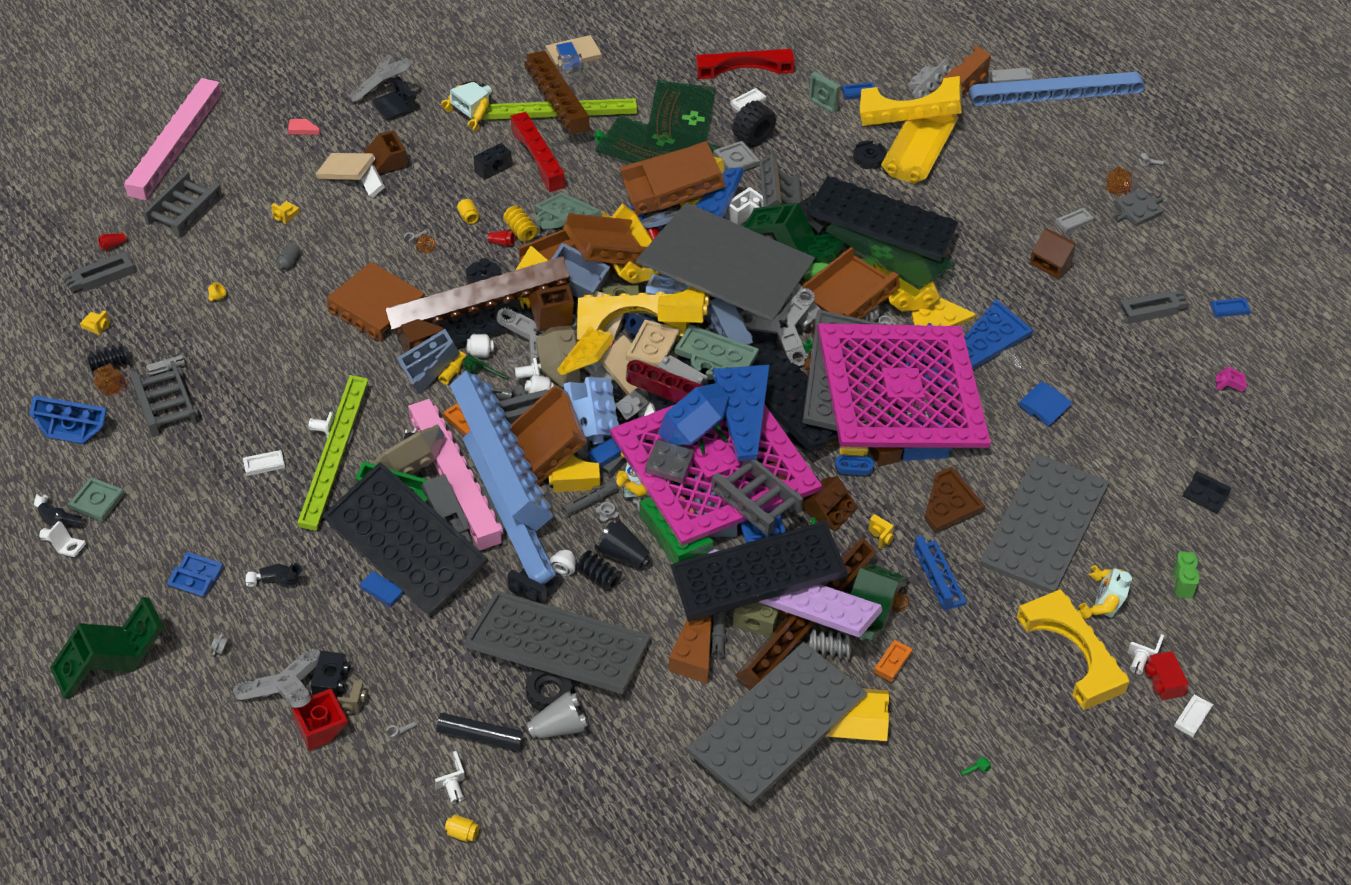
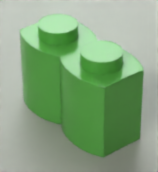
(1186, 574)

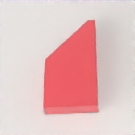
(302, 126)

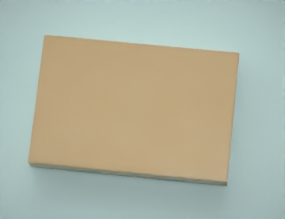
(583, 46)
(345, 166)
(652, 343)
(616, 364)

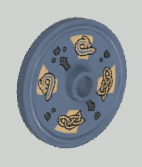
(659, 220)

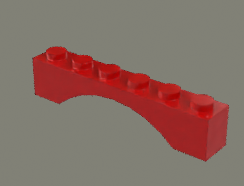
(777, 61)
(548, 167)

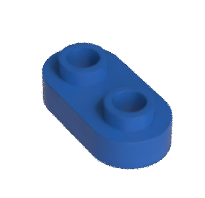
(854, 465)

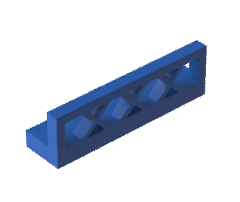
(935, 576)

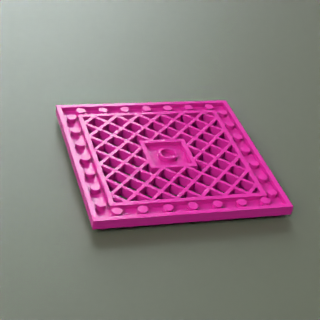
(902, 386)
(717, 459)

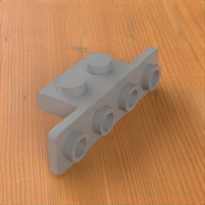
(929, 79)

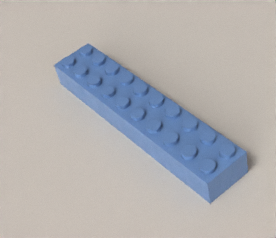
(501, 451)

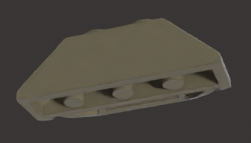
(552, 350)
(413, 452)

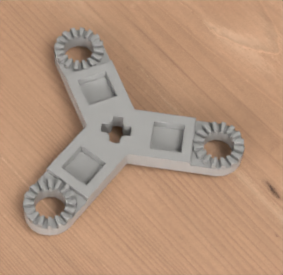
(386, 69)
(525, 327)
(787, 336)
(287, 683)

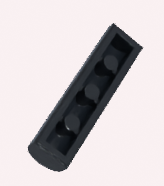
(480, 732)

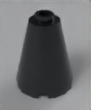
(623, 545)

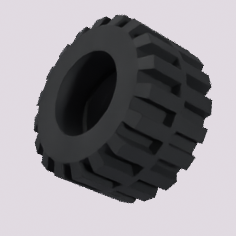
(754, 123)

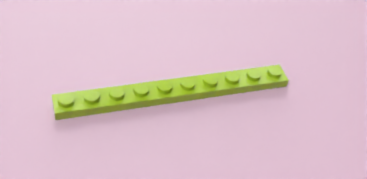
(544, 109)
(332, 453)

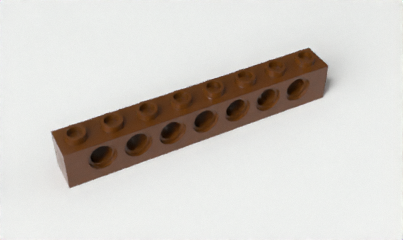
(557, 92)

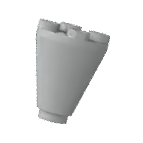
(559, 718)

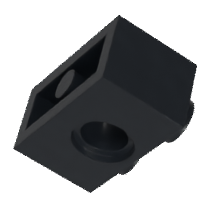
(492, 161)
(330, 664)

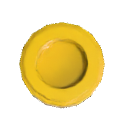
(216, 291)

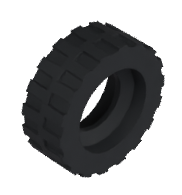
(539, 677)

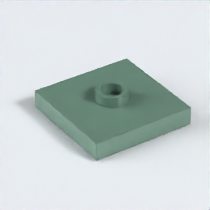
(824, 92)
(96, 499)

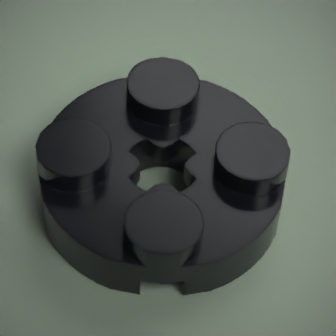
(876, 156)
(483, 266)

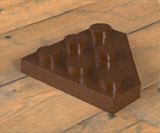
(950, 501)

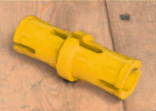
(452, 369)

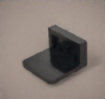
(397, 102)
(531, 589)

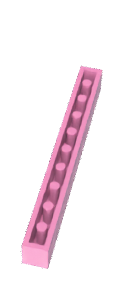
(173, 139)
(468, 493)

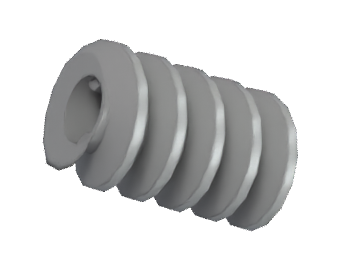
(831, 644)

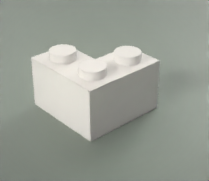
(743, 205)

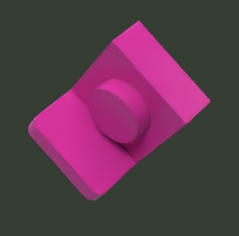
(1231, 378)

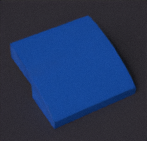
(1045, 403)
(195, 574)

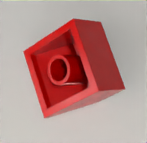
(319, 719)

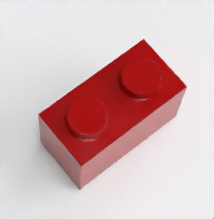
(1166, 675)

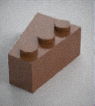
(973, 69)
(691, 650)

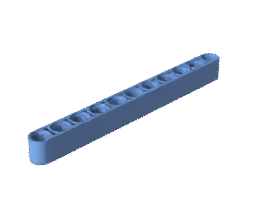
(1056, 88)
(522, 537)

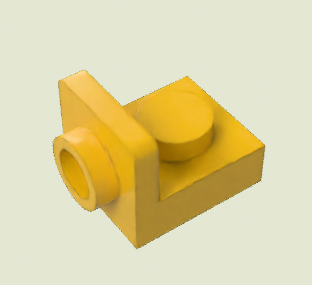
(284, 212)
(96, 322)
(881, 529)

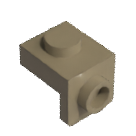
(357, 697)

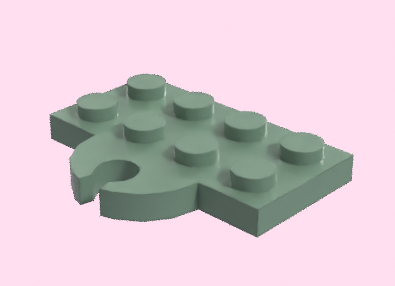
(554, 211)
(714, 351)

